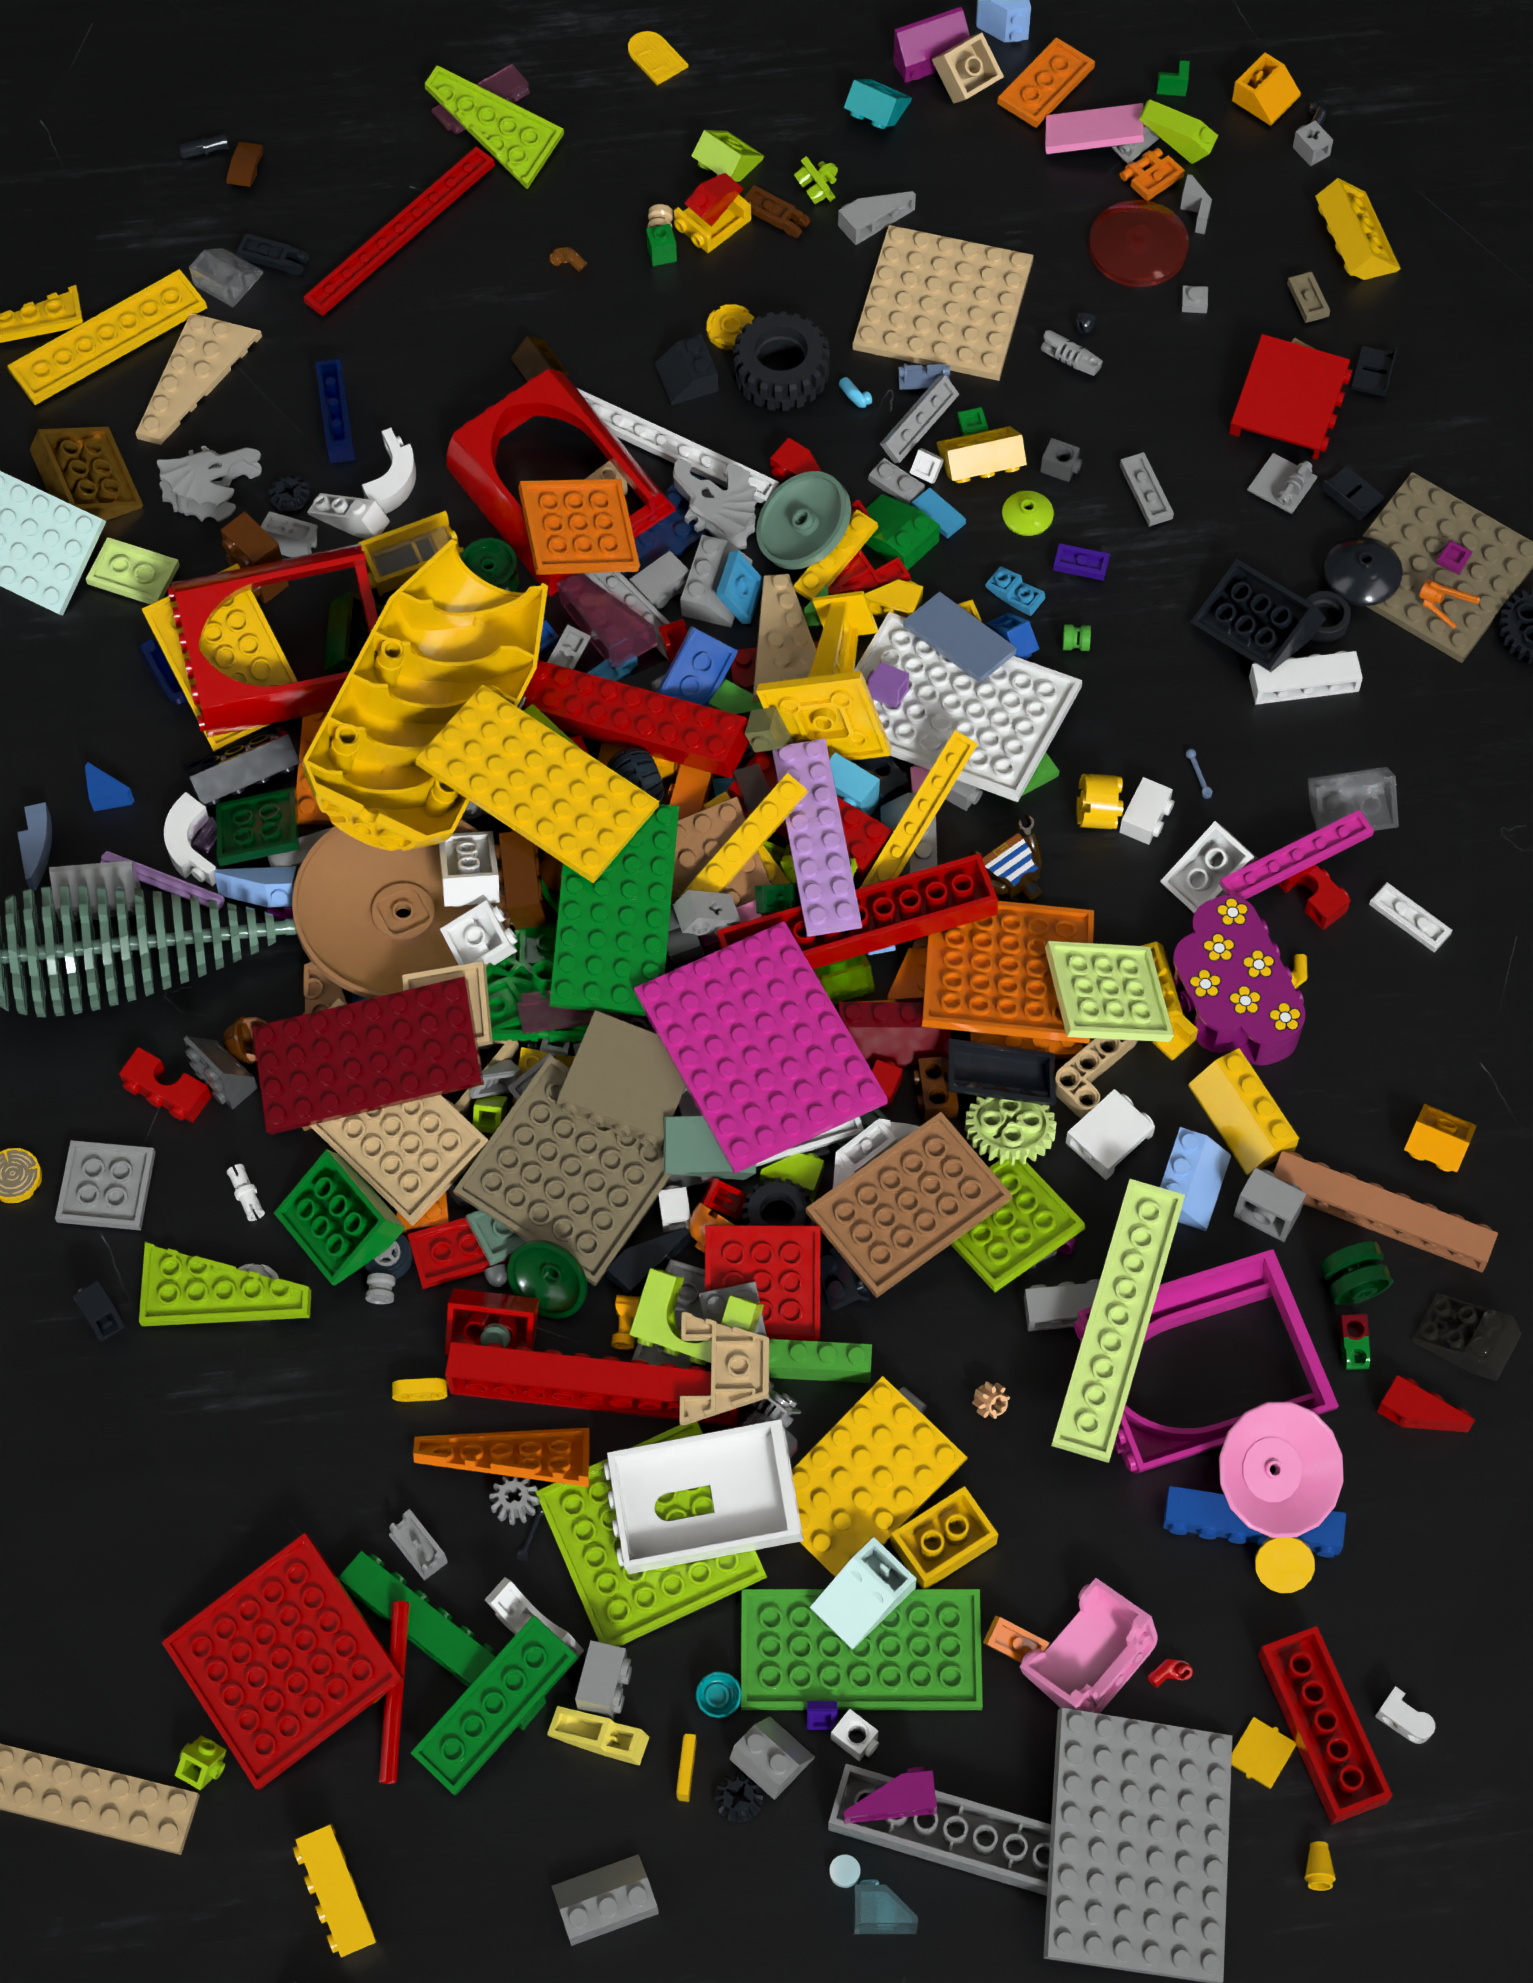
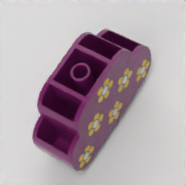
(1236, 984)

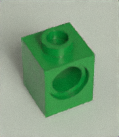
(661, 244)

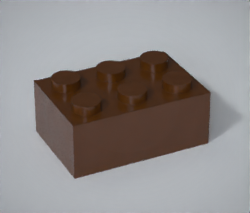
(250, 546)
(521, 881)

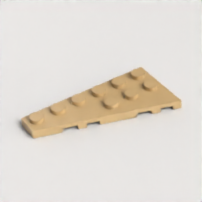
(194, 369)
(784, 639)

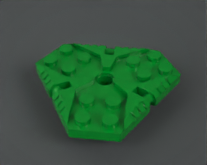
(520, 973)

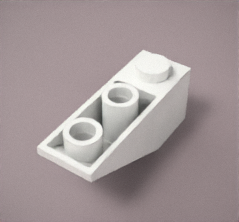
(353, 515)

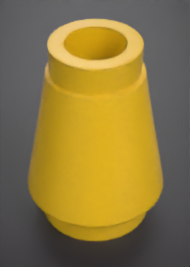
(1319, 1867)

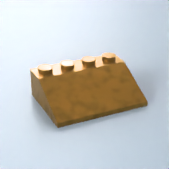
(85, 470)

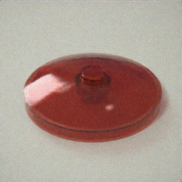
(1138, 243)

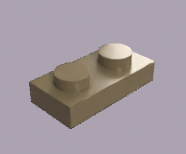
(1308, 297)

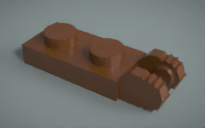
(776, 211)

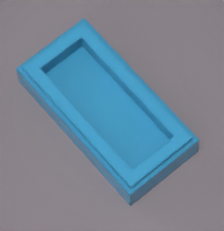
(940, 511)

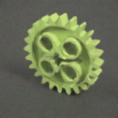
(1010, 1129)

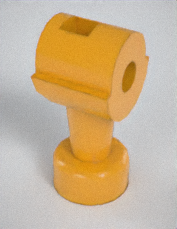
(626, 1310)

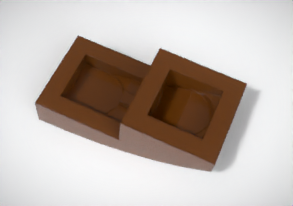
(244, 164)

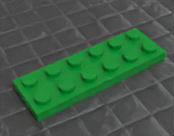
(494, 1705)

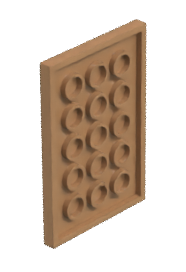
(908, 1204)

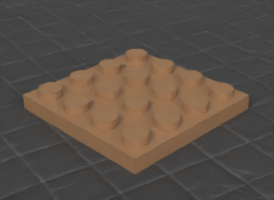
(700, 840)

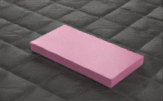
(1094, 128)

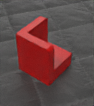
(672, 637)

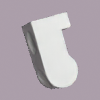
(1404, 1719)

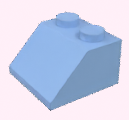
(1004, 19)

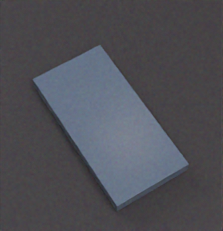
(959, 637)

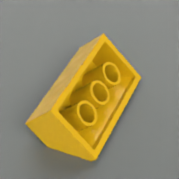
(1356, 231)
(1243, 1112)

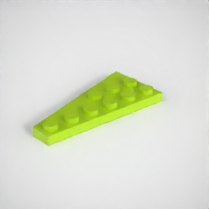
(506, 130)
(205, 1291)

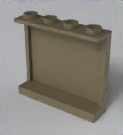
(622, 1081)

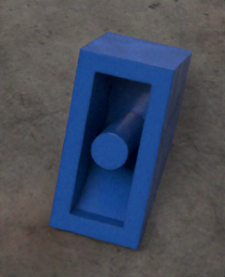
(1017, 632)

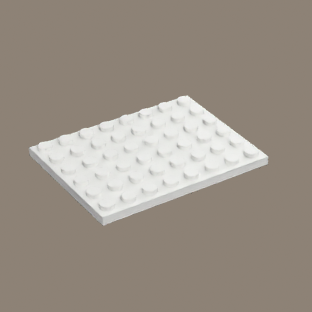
(1007, 714)

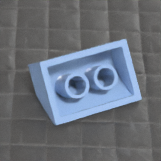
(1198, 1172)

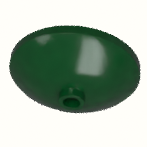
(534, 1275)

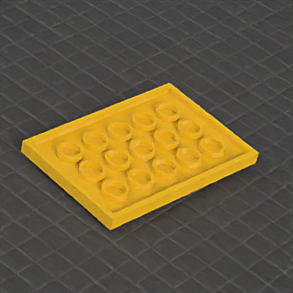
(234, 643)
(870, 1475)

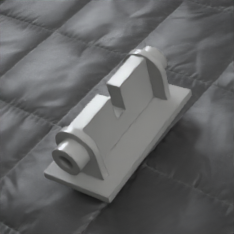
(1130, 152)

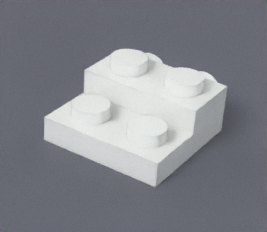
(480, 936)

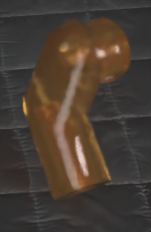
(567, 255)

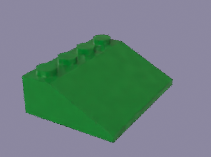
(338, 1218)

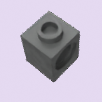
(1058, 451)

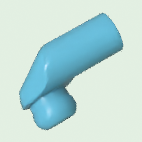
(852, 392)

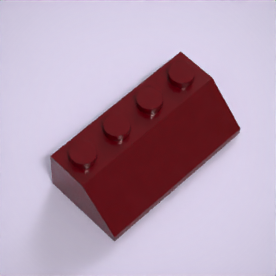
(892, 1032)

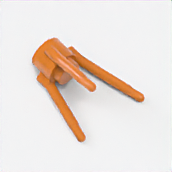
(1434, 593)

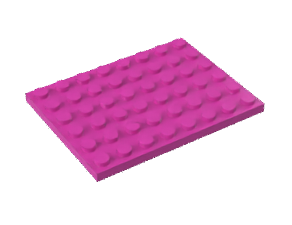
(760, 1047)

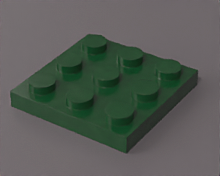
(257, 826)

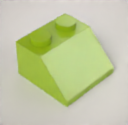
(726, 154)

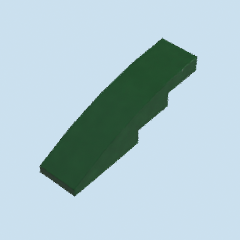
(779, 897)

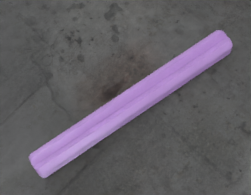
(168, 882)

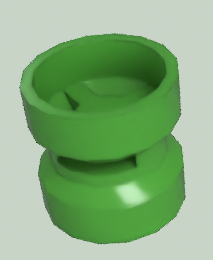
(1070, 637)

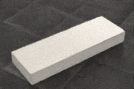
(1410, 917)

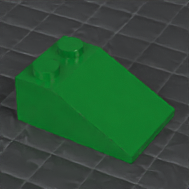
(901, 531)

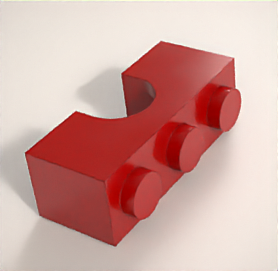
(1328, 899)
(183, 1098)

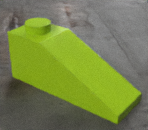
(1180, 131)

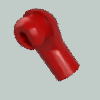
(1172, 1670)

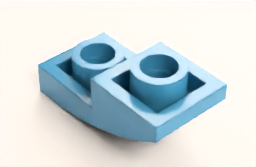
(1014, 591)

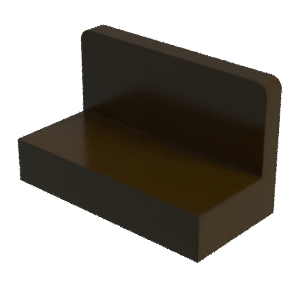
(535, 357)

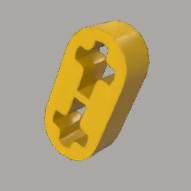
(419, 1389)

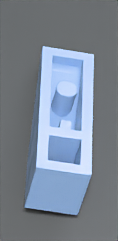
(258, 886)

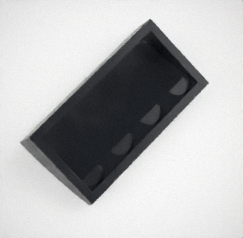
(999, 1072)

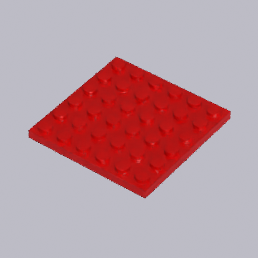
(282, 1661)

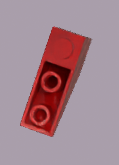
(792, 460)
(1415, 1408)

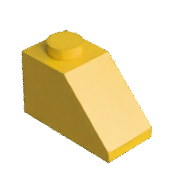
(896, 597)

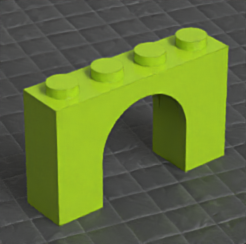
(657, 1323)

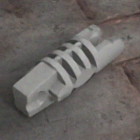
(1070, 353)

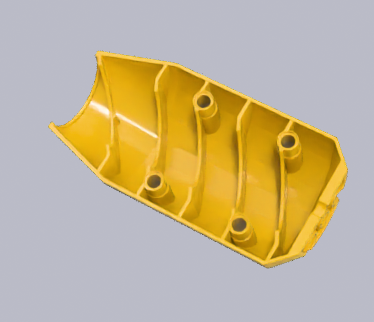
(415, 672)

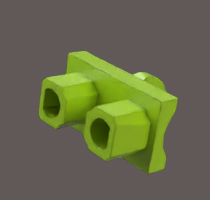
(809, 173)

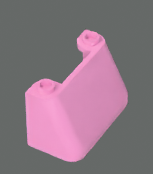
(1093, 1651)

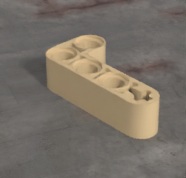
(1083, 1077)

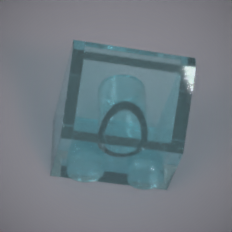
(881, 1911)

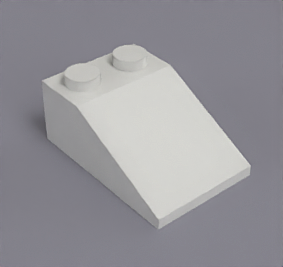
(469, 869)
(1199, 871)

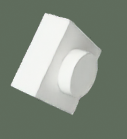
(926, 465)

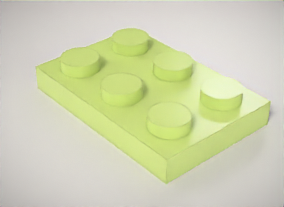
(132, 571)

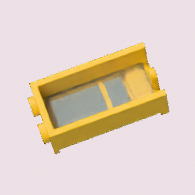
(403, 551)

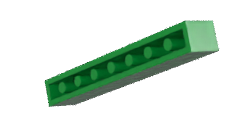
(427, 1627)

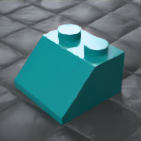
(876, 102)

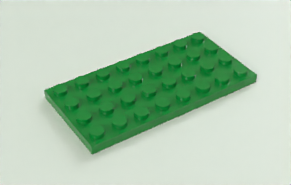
(617, 927)

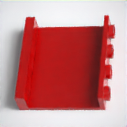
(1292, 394)

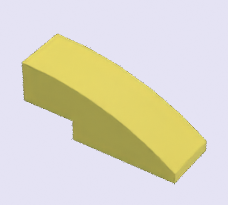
(598, 1735)

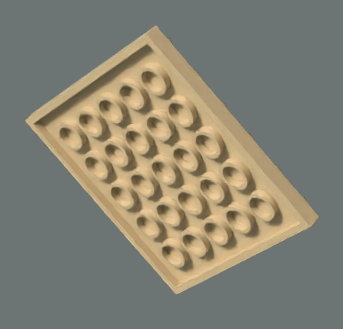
(943, 302)

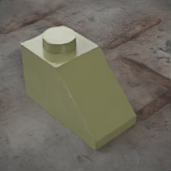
(767, 730)

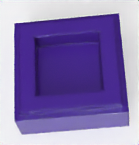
(821, 1715)

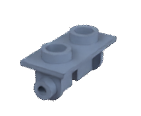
(921, 376)

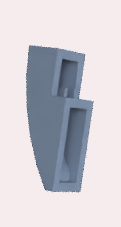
(36, 843)

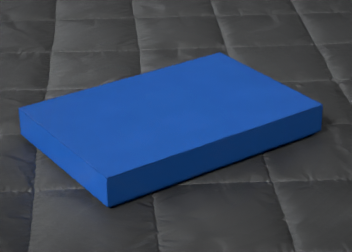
(697, 668)

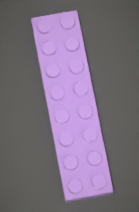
(818, 841)

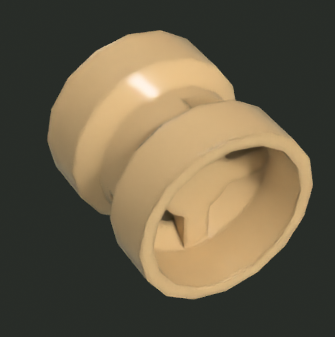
(660, 215)

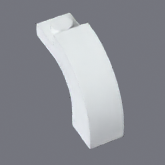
(399, 481)
(180, 827)
(515, 1611)

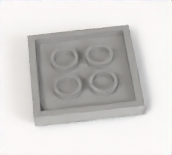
(105, 1185)

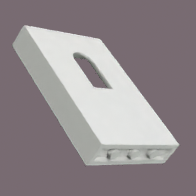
(748, 1487)

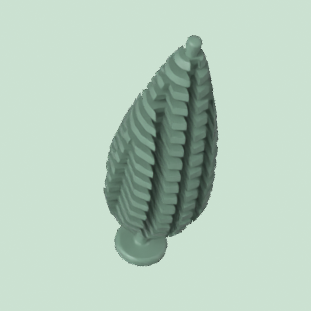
(108, 945)

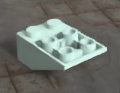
(864, 1593)

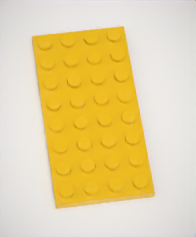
(537, 783)

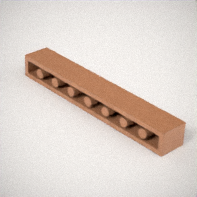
(1388, 1212)

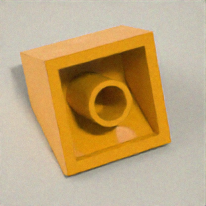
(1440, 1138)

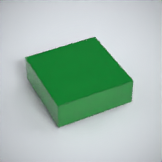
(972, 421)

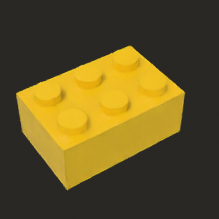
(944, 1538)

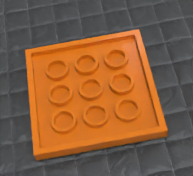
(578, 526)

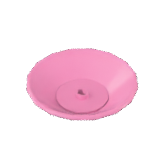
(1305, 1464)

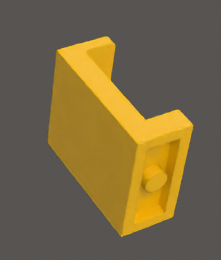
(710, 237)

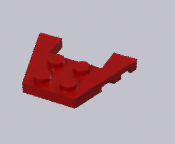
(860, 574)

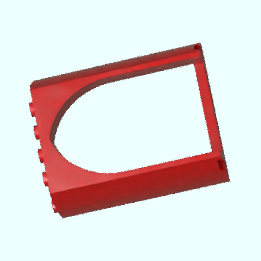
(550, 394)
(238, 706)

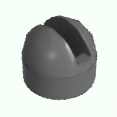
(497, 1275)

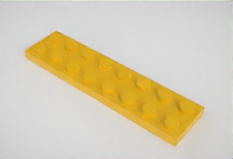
(107, 337)

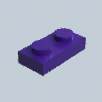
(1081, 562)

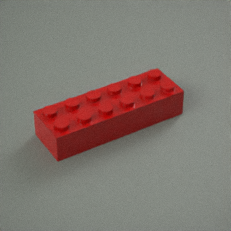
(862, 833)
(1324, 1725)

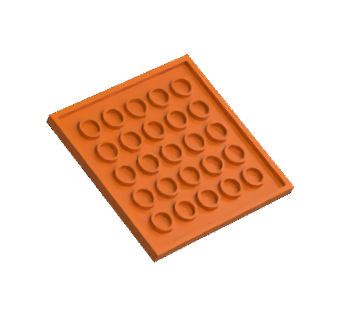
(997, 972)

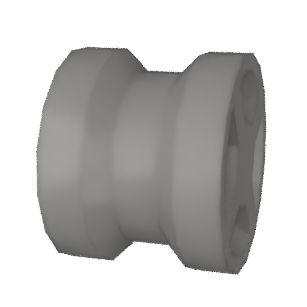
(380, 1288)

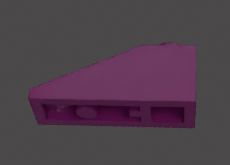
(902, 1797)

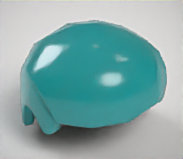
(718, 1694)

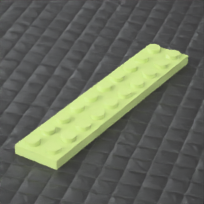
(1118, 1321)

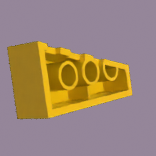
(335, 1891)

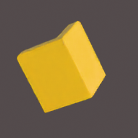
(1184, 1035)

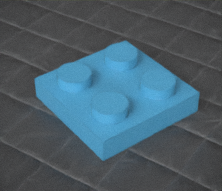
(740, 587)

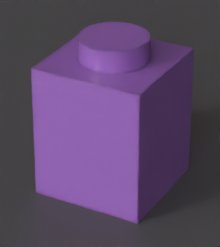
(888, 684)

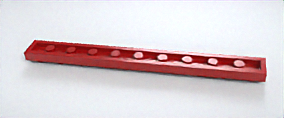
(399, 231)

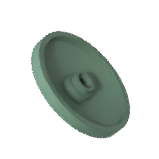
(803, 520)

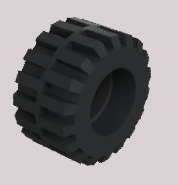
(776, 1195)

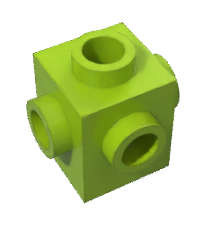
(200, 1762)

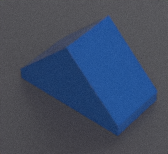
(105, 790)

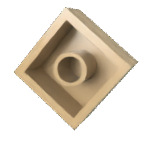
(967, 68)

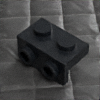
(840, 1281)

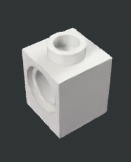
(674, 1208)
(850, 1723)

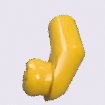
(1300, 973)

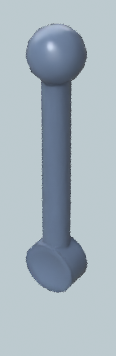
(1206, 791)

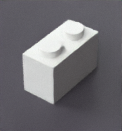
(1146, 811)

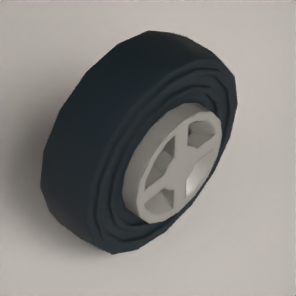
(399, 1261)

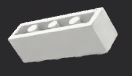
(1307, 677)

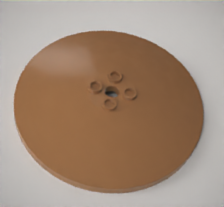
(349, 905)

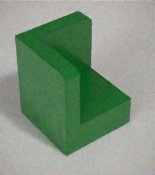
(1174, 83)

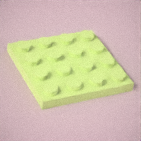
(1108, 991)

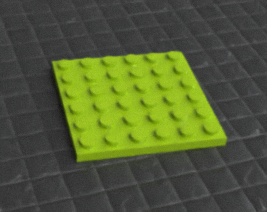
(634, 1604)

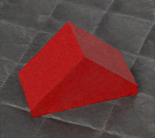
(724, 1199)

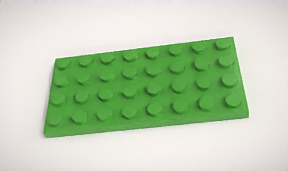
(913, 1660)

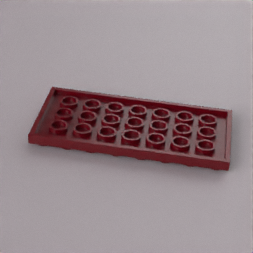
(367, 1055)

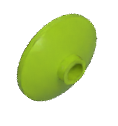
(1027, 521)

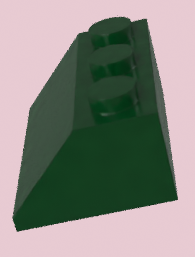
(346, 632)

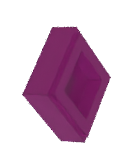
(1454, 557)

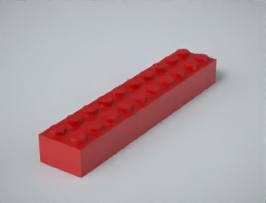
(638, 719)
(890, 912)
(577, 1381)

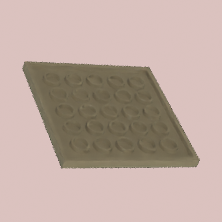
(1417, 528)
(564, 1177)

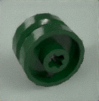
(493, 562)
(1356, 1273)

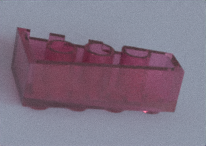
(613, 626)

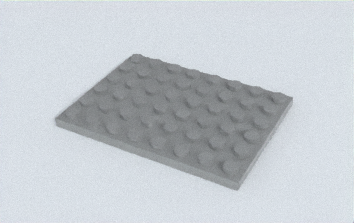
(1139, 1847)

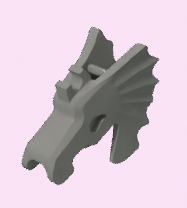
(189, 486)
(721, 512)

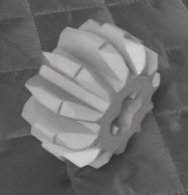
(514, 1509)

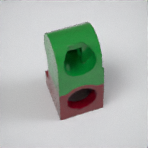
(1354, 1341)

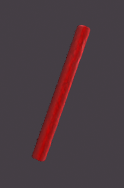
(394, 1697)

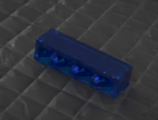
(335, 411)

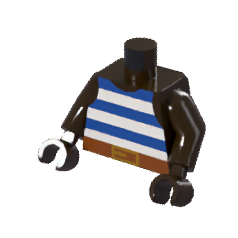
(1016, 863)

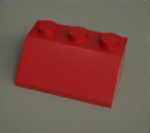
(474, 1310)

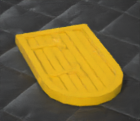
(655, 56)

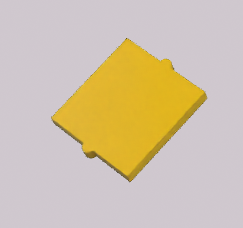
(1262, 1752)

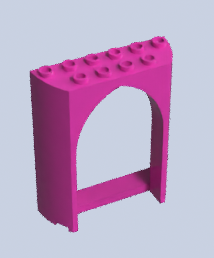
(1197, 1297)

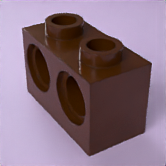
(932, 1089)

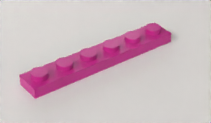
(1298, 856)

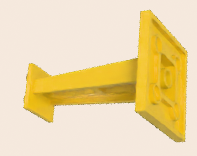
(833, 698)

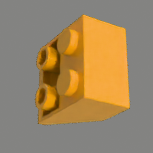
(1266, 89)

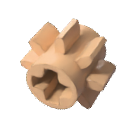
(991, 1400)

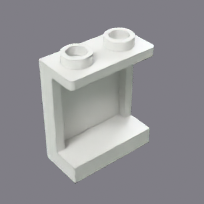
(1109, 1133)

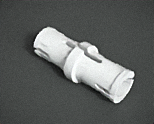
(245, 1192)

